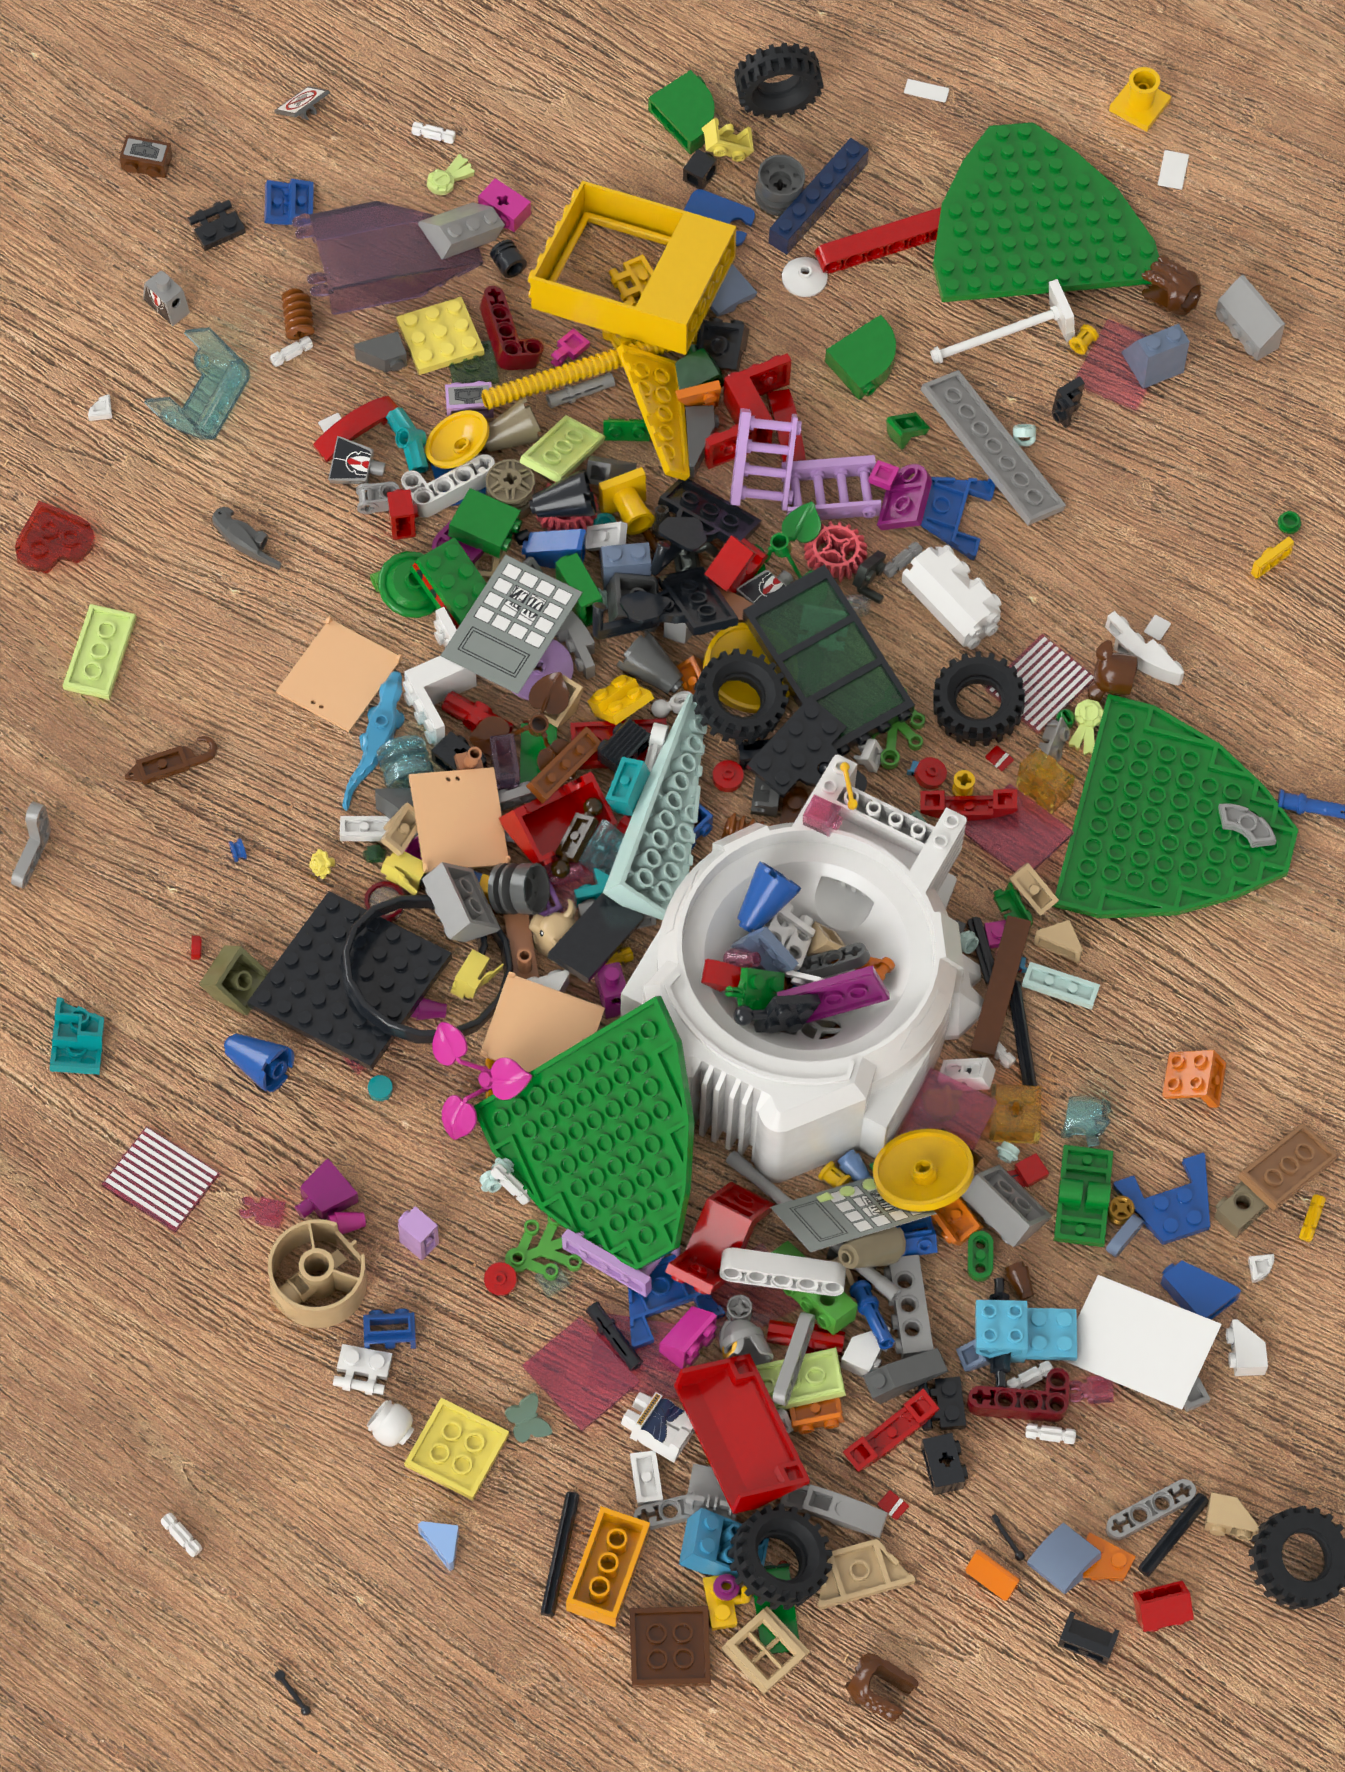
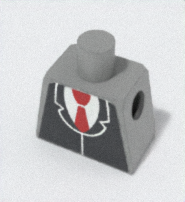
(162, 293)
(353, 463)
(763, 585)

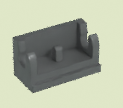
(765, 799)

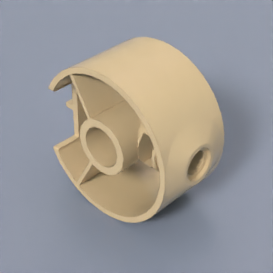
(303, 1286)

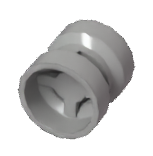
(739, 1304)

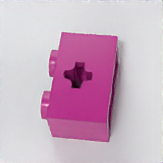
(507, 203)

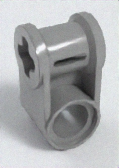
(376, 496)

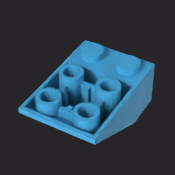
(708, 1543)

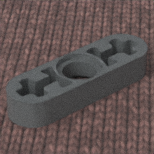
(849, 958)

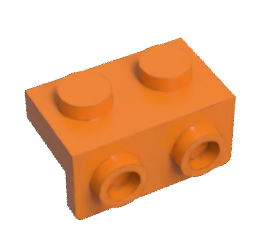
(956, 1222)
(816, 1415)

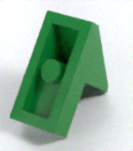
(904, 427)

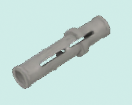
(574, 392)

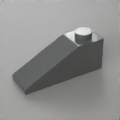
(699, 426)
(904, 1375)

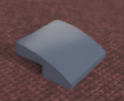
(732, 292)
(772, 952)
(1064, 1558)

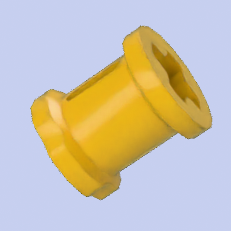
(1083, 339)
(963, 777)
(833, 1175)

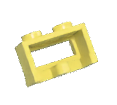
(725, 143)

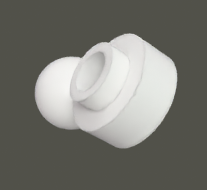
(661, 708)

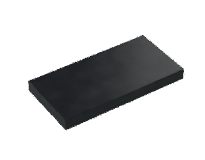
(595, 937)

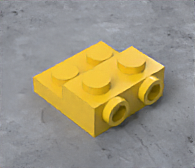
(619, 699)

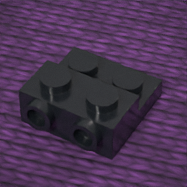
(723, 342)

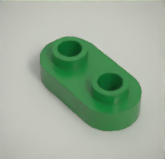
(980, 1257)

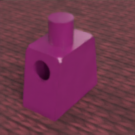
(610, 985)
(326, 1192)

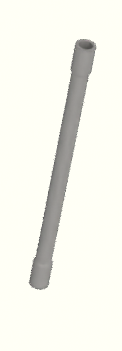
(746, 1169)

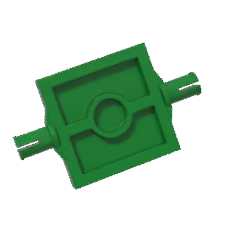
(756, 987)

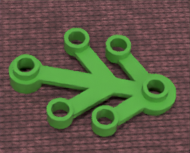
(890, 751)
(545, 1248)

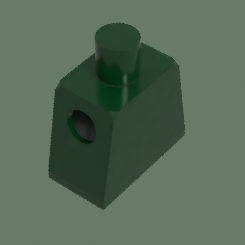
(697, 369)

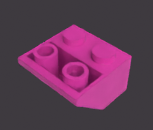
(689, 1336)

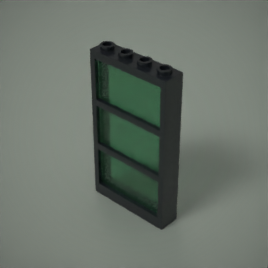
(829, 656)

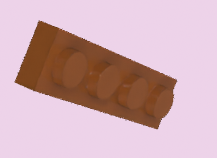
(564, 765)

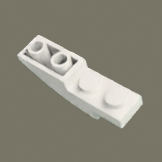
(1151, 657)

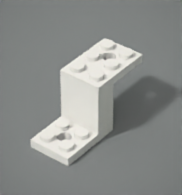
(433, 680)

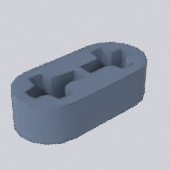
(1124, 1235)

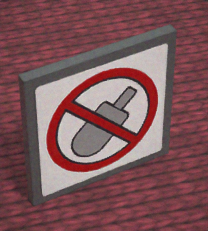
(302, 102)

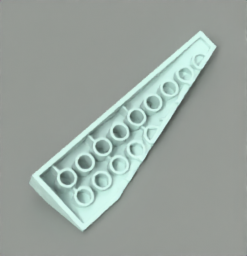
(660, 832)

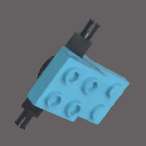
(1012, 1332)

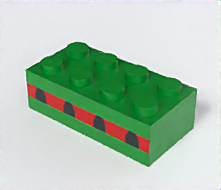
(449, 579)

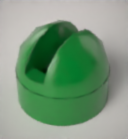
(1069, 714)

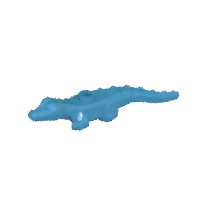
(381, 728)

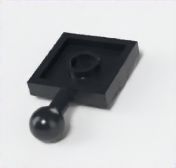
(781, 1013)

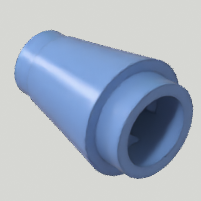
(853, 1165)

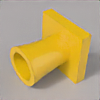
(1141, 99)
(627, 496)

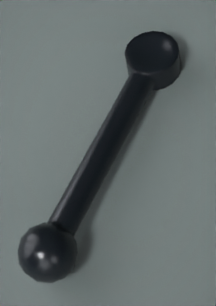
(1019, 1555)
(280, 1676)

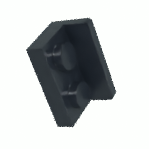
(1067, 401)

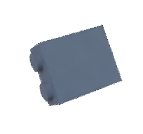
(1158, 355)
(624, 559)

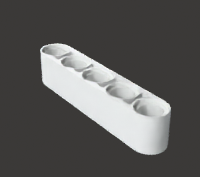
(782, 1271)

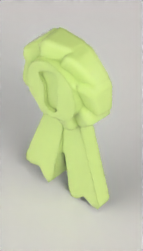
(442, 182)
(1088, 716)

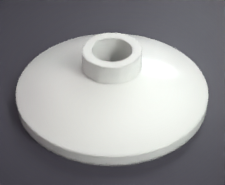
(804, 284)

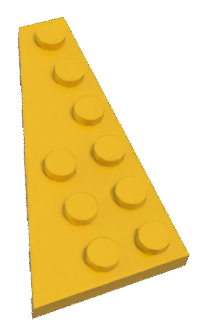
(654, 387)

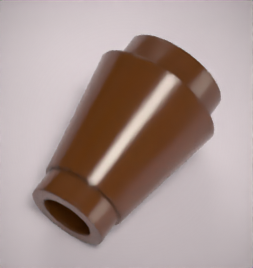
(1020, 1280)

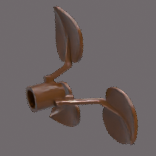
(547, 694)

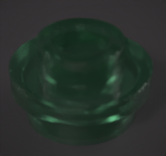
(374, 854)

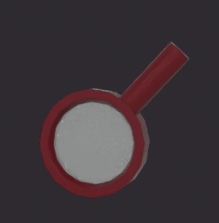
(381, 892)

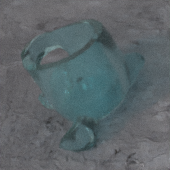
(1086, 1117)

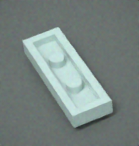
(1060, 985)

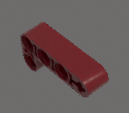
(508, 349)
(1018, 1397)

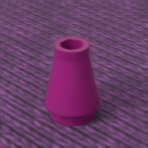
(429, 1009)

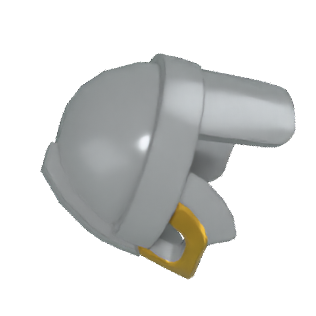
(743, 1338)

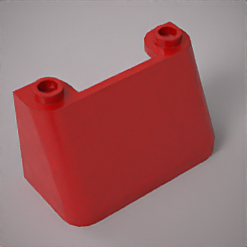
(540, 826)

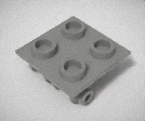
(706, 1493)

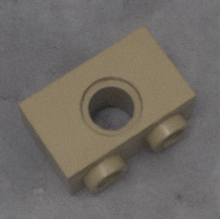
(1236, 1219)

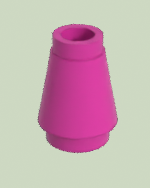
(348, 1221)

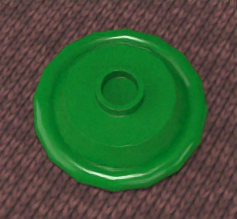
(401, 589)

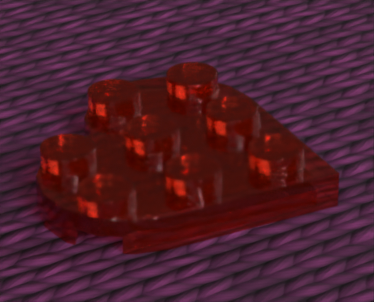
(53, 537)

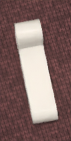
(452, 482)

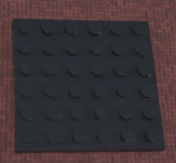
(308, 987)

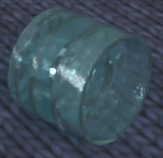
(403, 757)

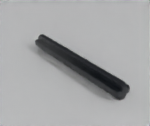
(1022, 1037)
(560, 1554)

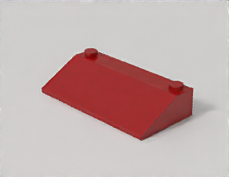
(740, 1432)

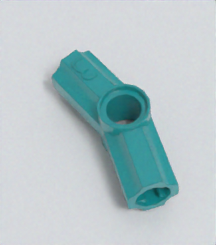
(410, 439)

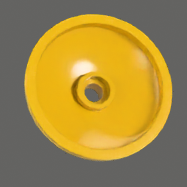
(457, 439)

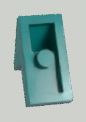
(589, 891)

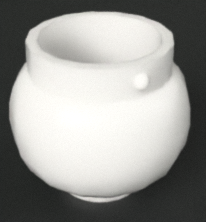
(391, 1424)

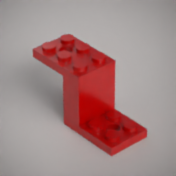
(744, 391)
(723, 1223)

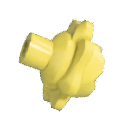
(321, 863)

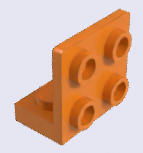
(1195, 1075)

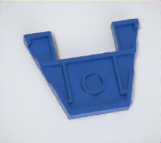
(946, 507)
(1176, 1211)
(665, 1295)

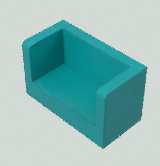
(627, 785)

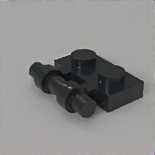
(217, 231)
(950, 1402)

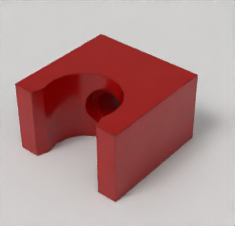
(736, 564)

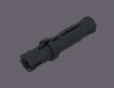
(608, 1327)

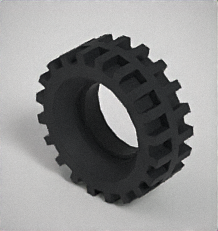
(780, 96)
(750, 671)
(978, 671)
(800, 1537)
(1270, 1565)

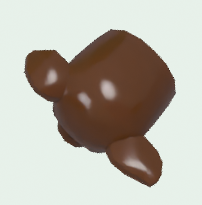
(1112, 672)

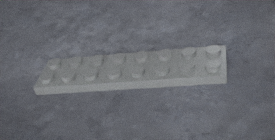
(993, 447)

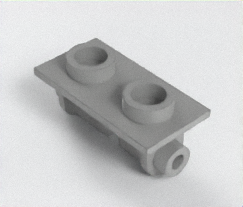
(1056, 734)

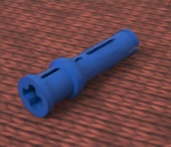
(1302, 804)
(868, 1306)

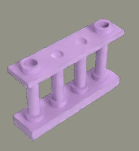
(745, 445)
(839, 469)
(607, 1263)

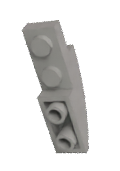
(578, 641)
(837, 1509)

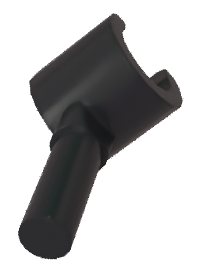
(521, 536)

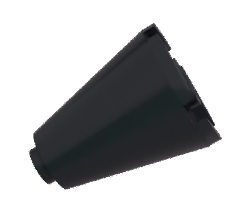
(565, 498)

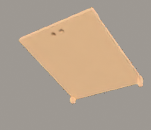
(339, 675)
(458, 818)
(537, 1023)

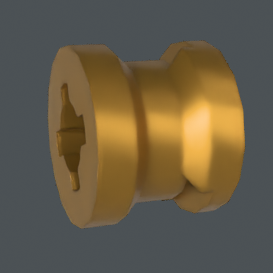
(1123, 1205)

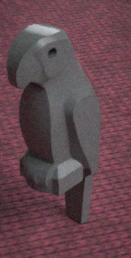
(243, 536)

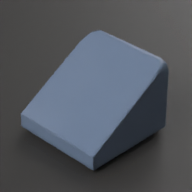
(969, 1358)

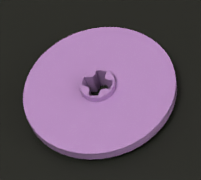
(553, 660)

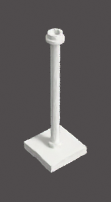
(1059, 311)

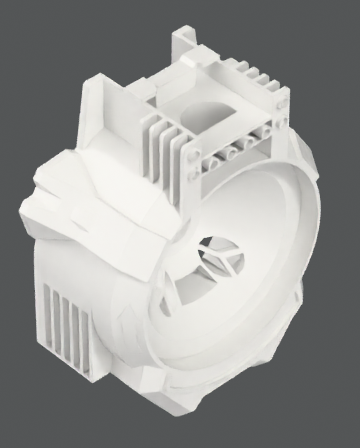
(875, 885)

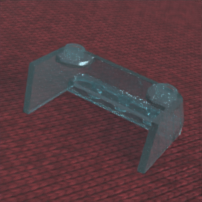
(214, 394)

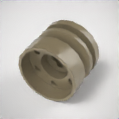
(521, 488)

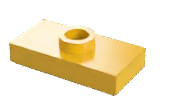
(1272, 557)

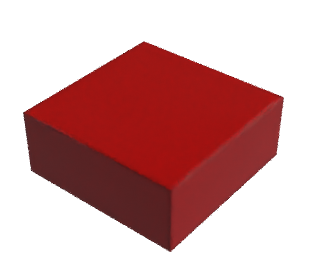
(1031, 1170)

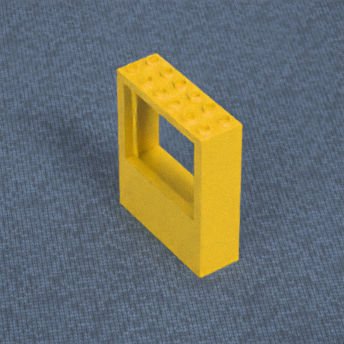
(680, 287)

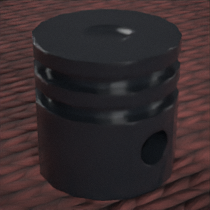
(508, 258)

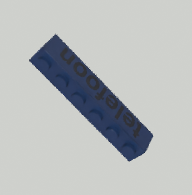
(818, 196)

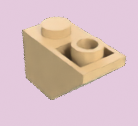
(1229, 1516)

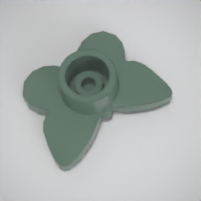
(527, 1419)

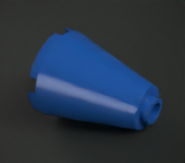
(765, 897)
(260, 1060)

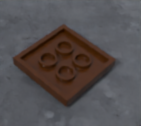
(670, 1646)

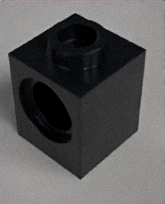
(699, 169)

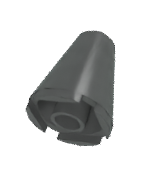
(651, 664)

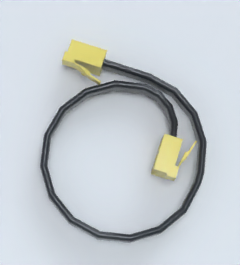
(408, 873)

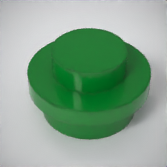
(1289, 522)

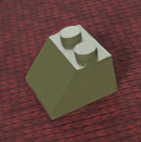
(233, 978)

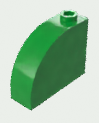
(684, 109)
(864, 357)

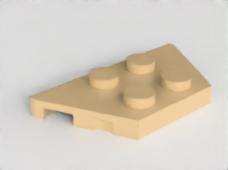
(860, 1573)

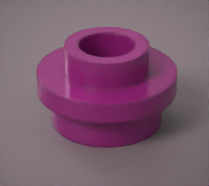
(725, 1594)

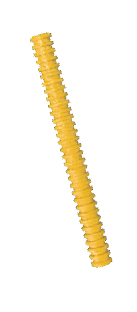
(561, 375)

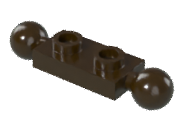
(576, 838)

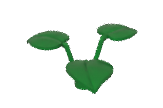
(801, 525)

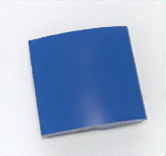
(287, 201)

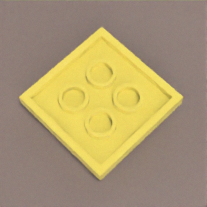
(440, 335)
(456, 1449)

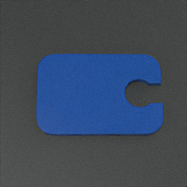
(720, 209)

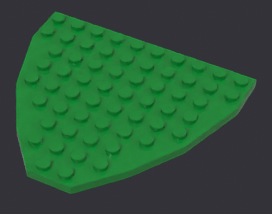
(1033, 215)
(1152, 822)
(606, 1136)

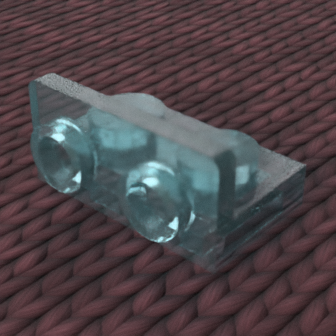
(602, 848)

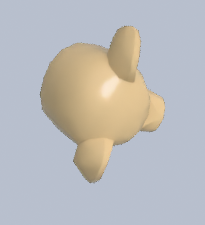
(551, 928)

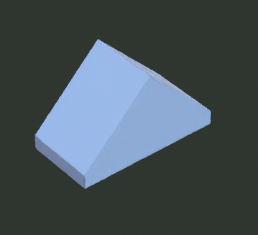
(442, 1540)

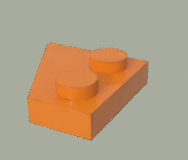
(700, 395)
(1113, 1563)

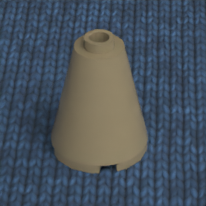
(513, 428)
(873, 1249)

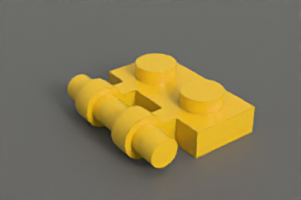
(635, 270)

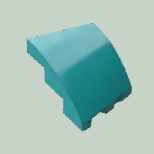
(76, 1040)

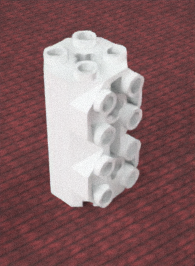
(952, 597)

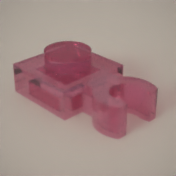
(267, 1212)
(1096, 1390)

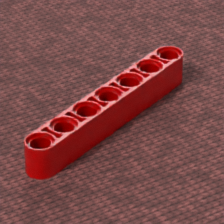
(878, 242)

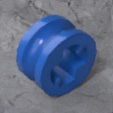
(237, 850)

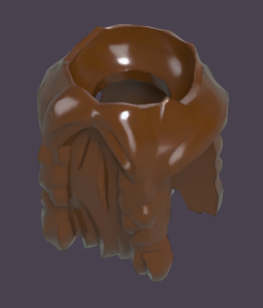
(1172, 286)
(860, 1685)

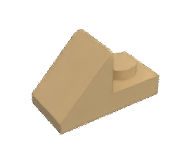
(400, 829)
(1033, 889)

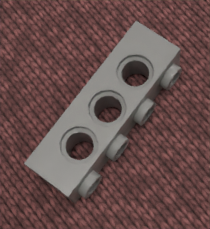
(909, 1270)

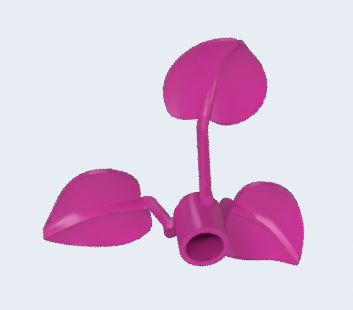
(504, 1078)

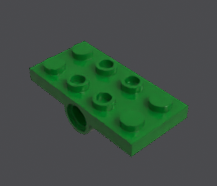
(1083, 1196)

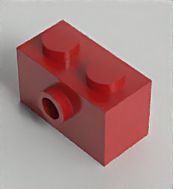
(402, 514)
(1163, 1606)

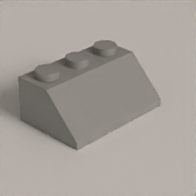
(462, 229)
(1250, 318)
(460, 902)
(1005, 1205)

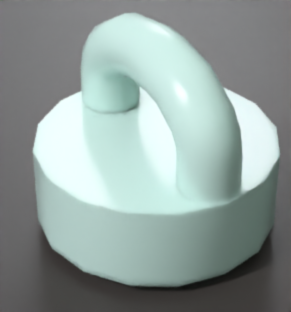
(1024, 430)

